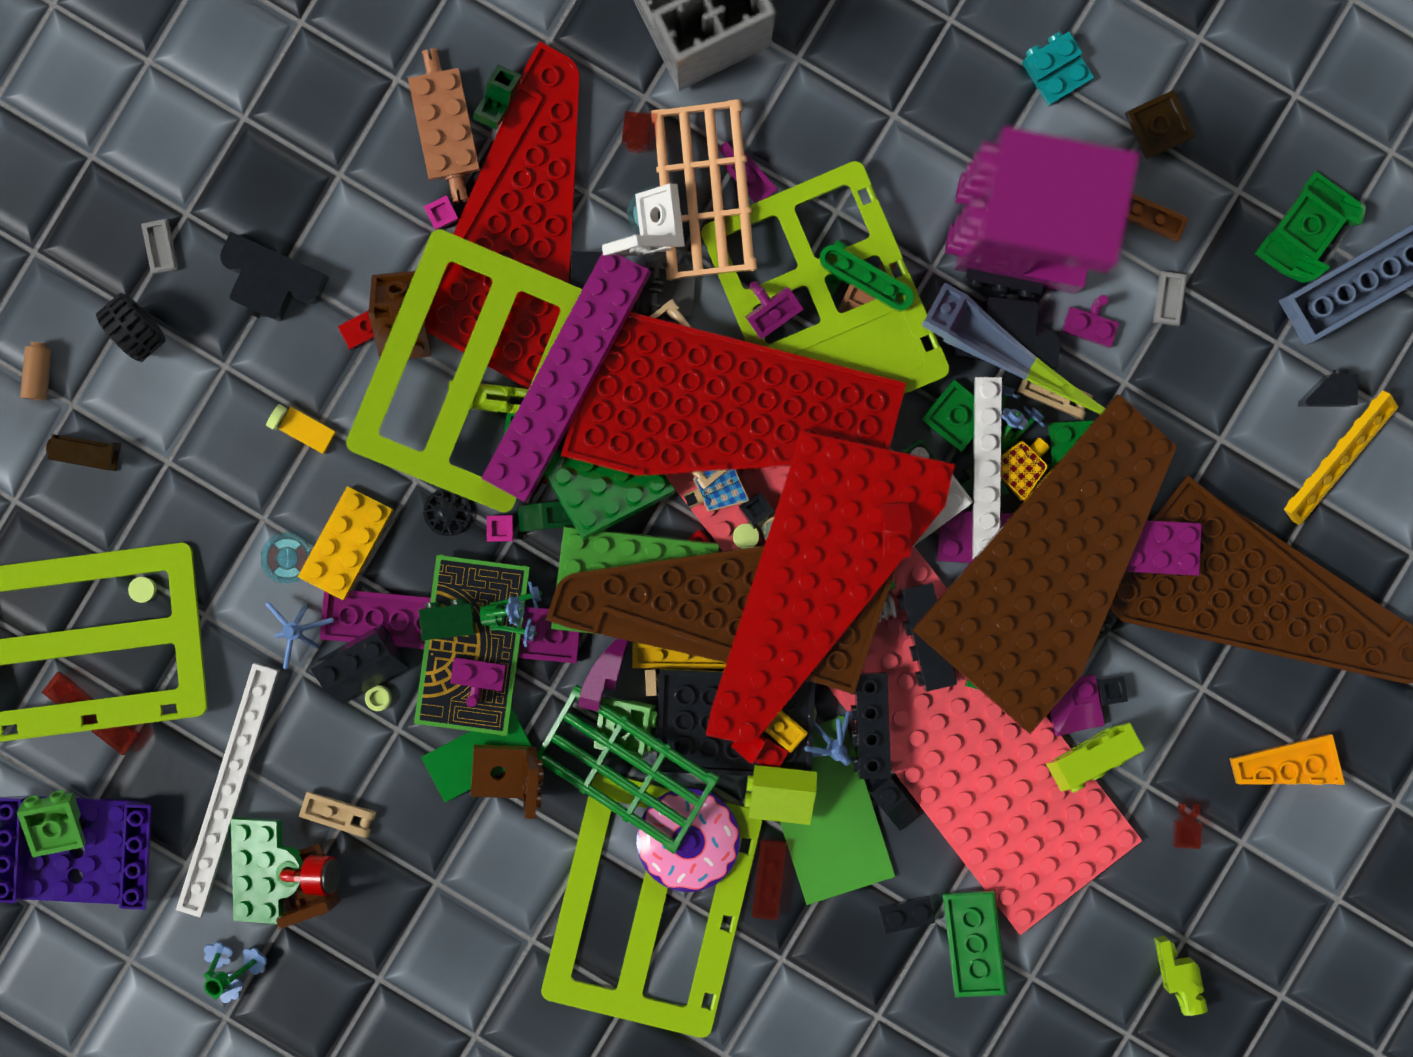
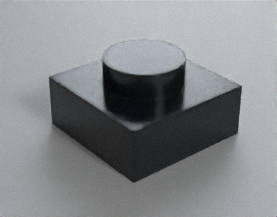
(756, 510)
(1112, 690)

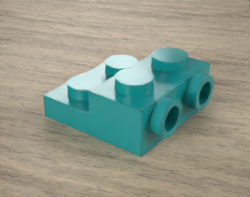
(1057, 67)

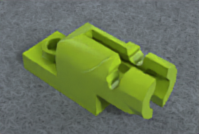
(496, 398)
(1182, 977)

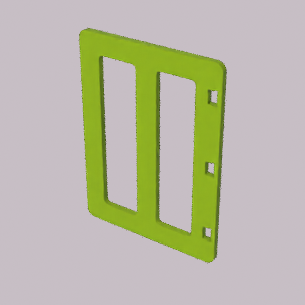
(433, 462)
(179, 629)
(628, 998)

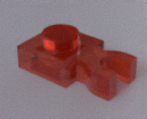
(1187, 831)

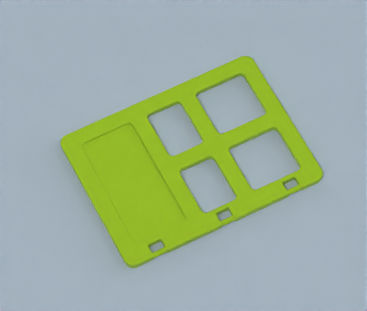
(863, 338)

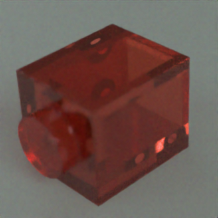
(636, 131)

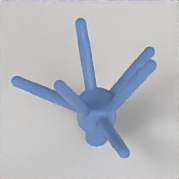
(294, 630)
(835, 747)

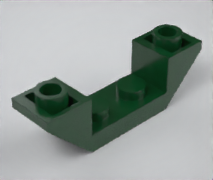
(543, 516)

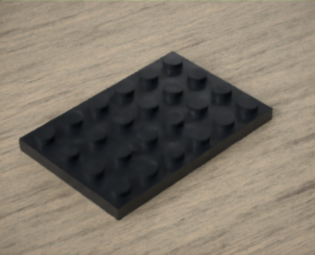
(684, 717)

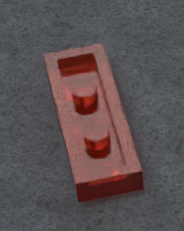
(769, 879)

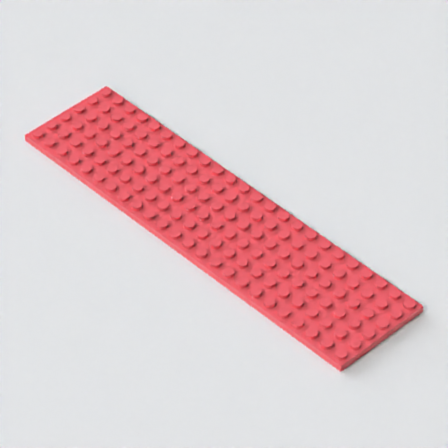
(969, 760)

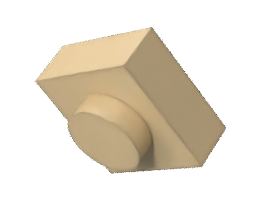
(652, 681)

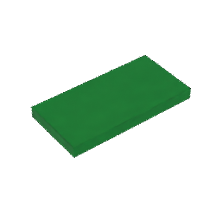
(452, 762)
(975, 943)

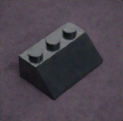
(359, 665)

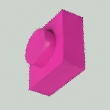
(441, 213)
(500, 528)

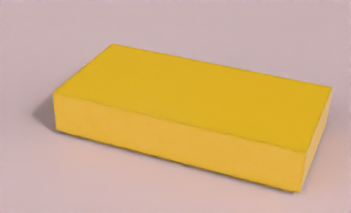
(307, 430)

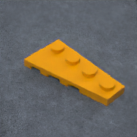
(1295, 763)

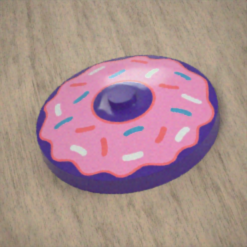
(705, 851)

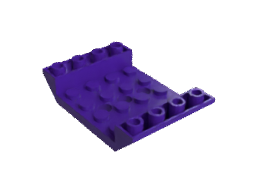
(112, 862)

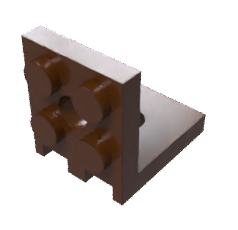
(385, 306)
(520, 779)
(304, 906)

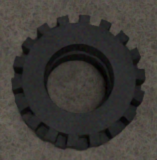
(130, 327)

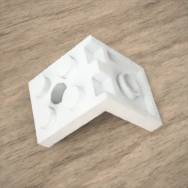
(655, 233)

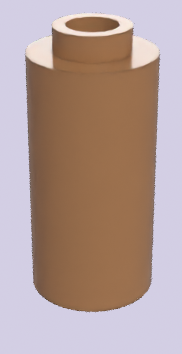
(36, 371)

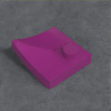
(1078, 708)

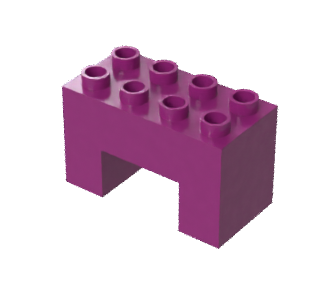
(1042, 208)

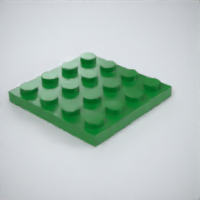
(601, 496)

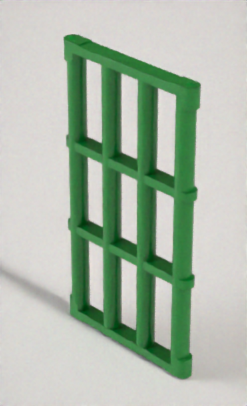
(652, 771)

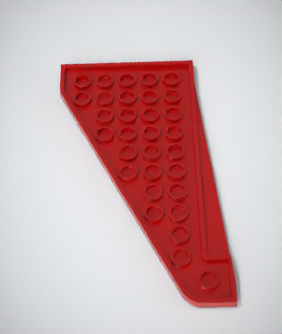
(521, 212)
(818, 570)

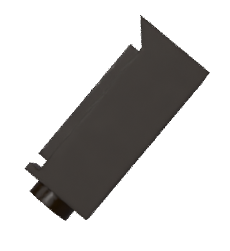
(83, 452)

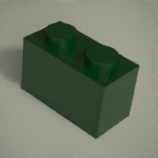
(447, 621)

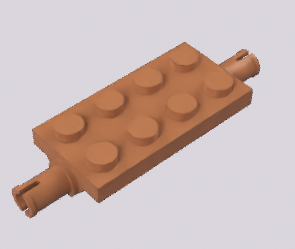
(444, 125)

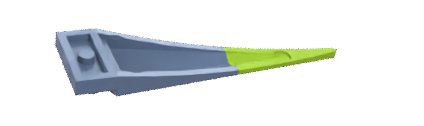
(975, 332)

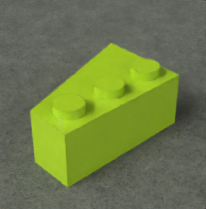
(1094, 757)

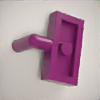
(773, 310)
(1090, 325)
(477, 675)

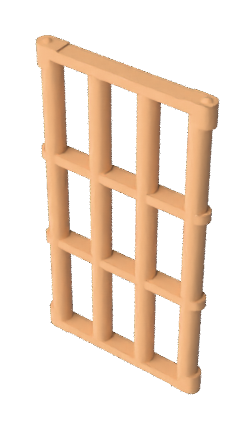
(714, 163)

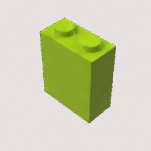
(781, 794)

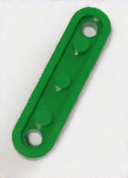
(866, 278)

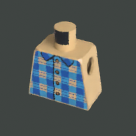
(722, 493)

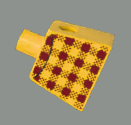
(1023, 467)

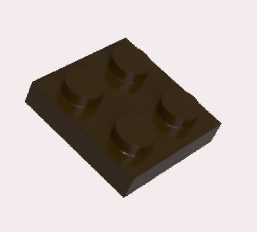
(1159, 124)

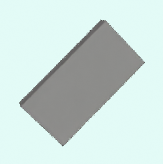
(159, 246)
(1169, 298)

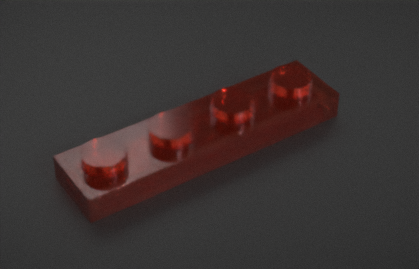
(64, 690)

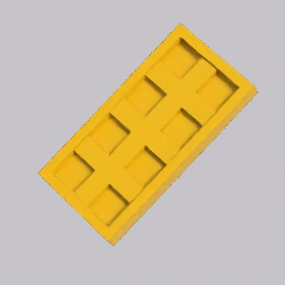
(345, 543)

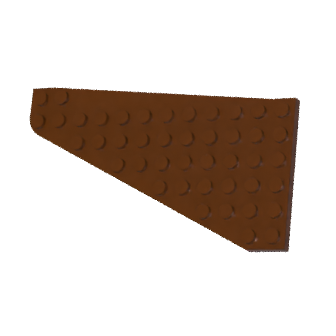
(1263, 597)
(696, 609)

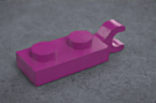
(757, 182)

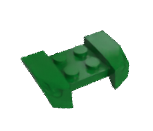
(1309, 229)

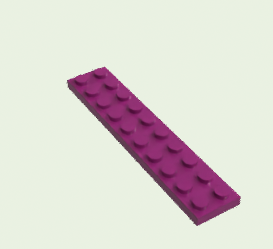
(566, 376)
(1159, 550)
(401, 619)

